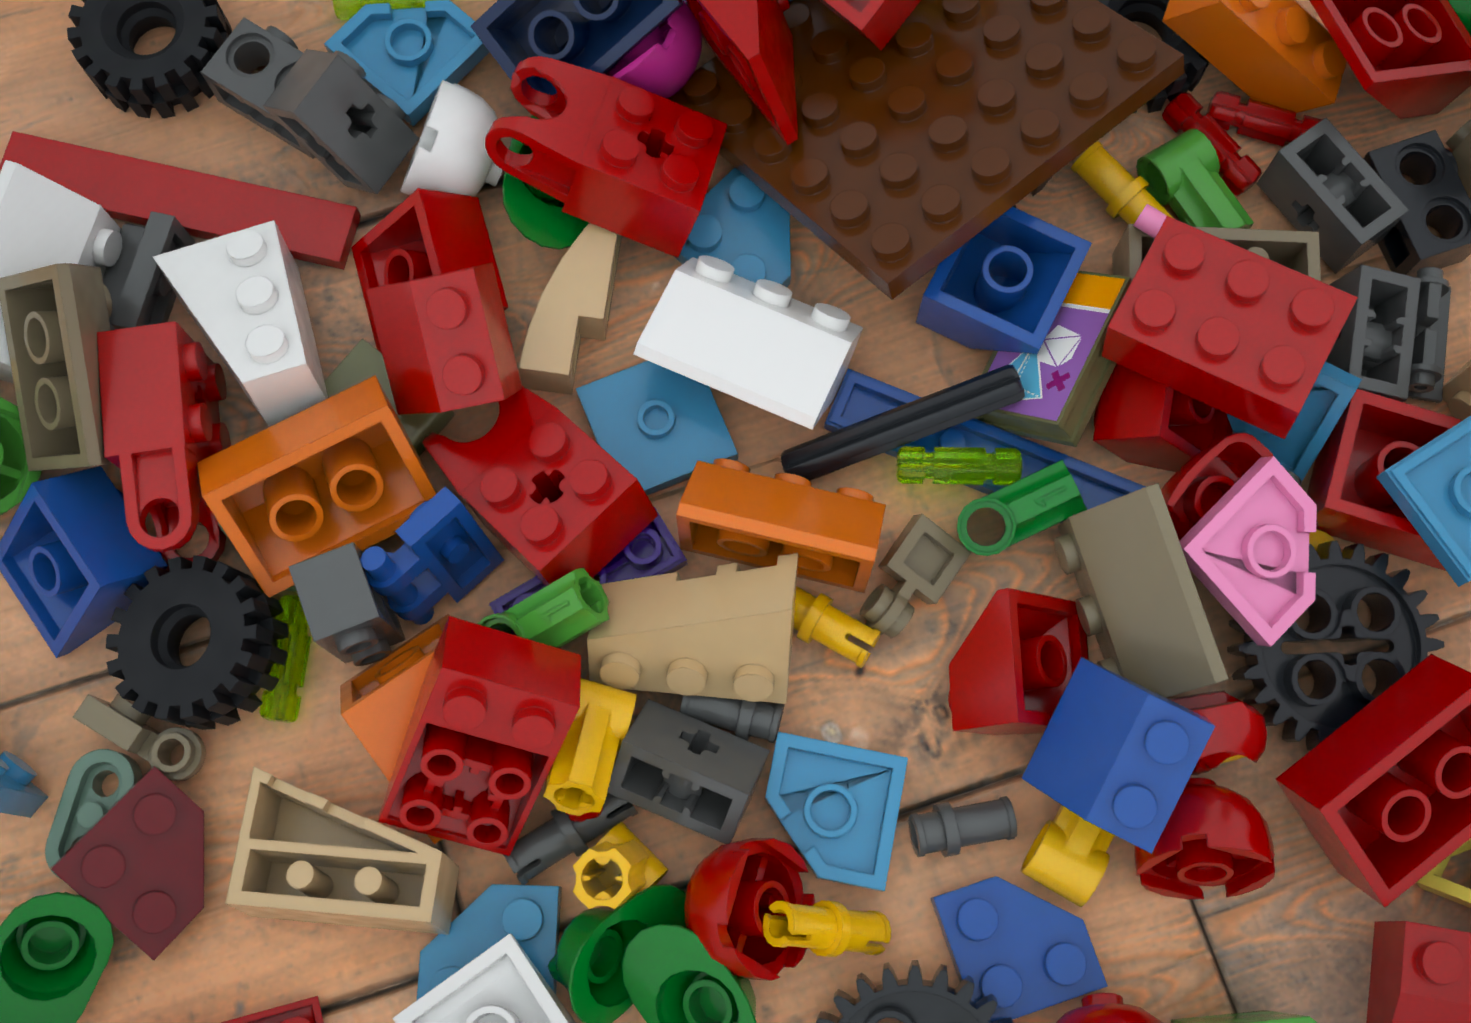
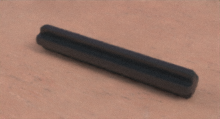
(904, 424)

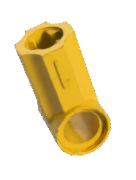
(587, 756)
(1069, 856)
(616, 869)

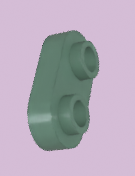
(84, 799)

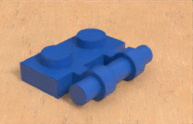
(439, 556)

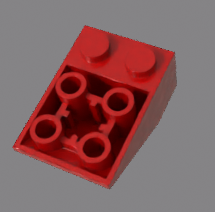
(482, 736)

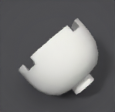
(452, 145)

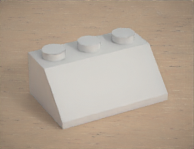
(47, 227)
(750, 340)

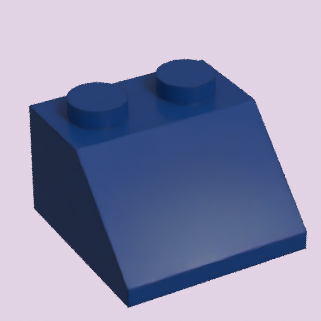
(1004, 284)
(73, 557)
(1118, 754)

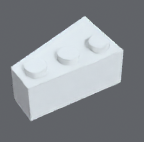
(254, 315)

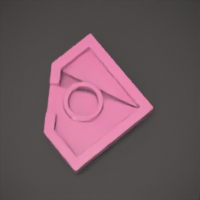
(1256, 551)

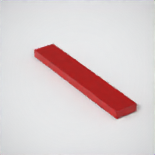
(201, 202)

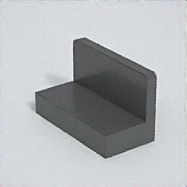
(135, 281)

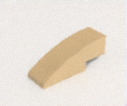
(571, 308)

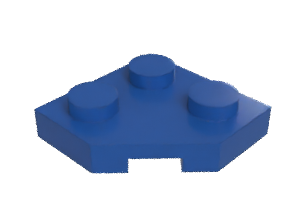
(1017, 947)

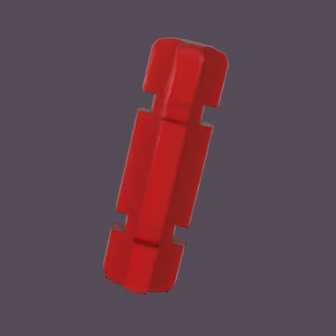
(1258, 119)
(1238, 171)

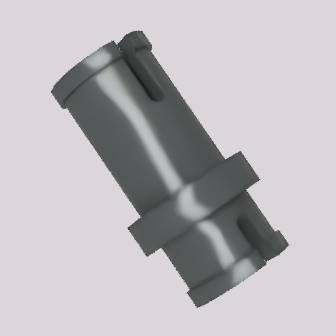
(736, 715)
(951, 828)

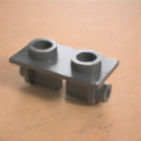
(1430, 336)

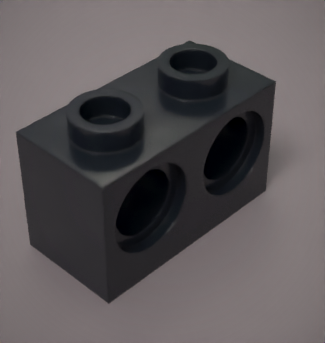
(1434, 201)

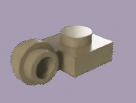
(923, 564)
(129, 730)

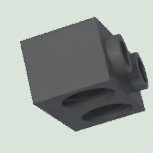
(245, 93)
(343, 607)

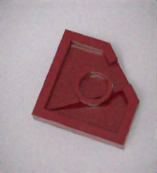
(143, 863)

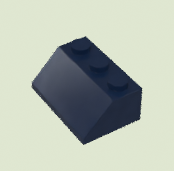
(571, 31)

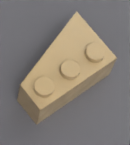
(700, 634)
(330, 866)

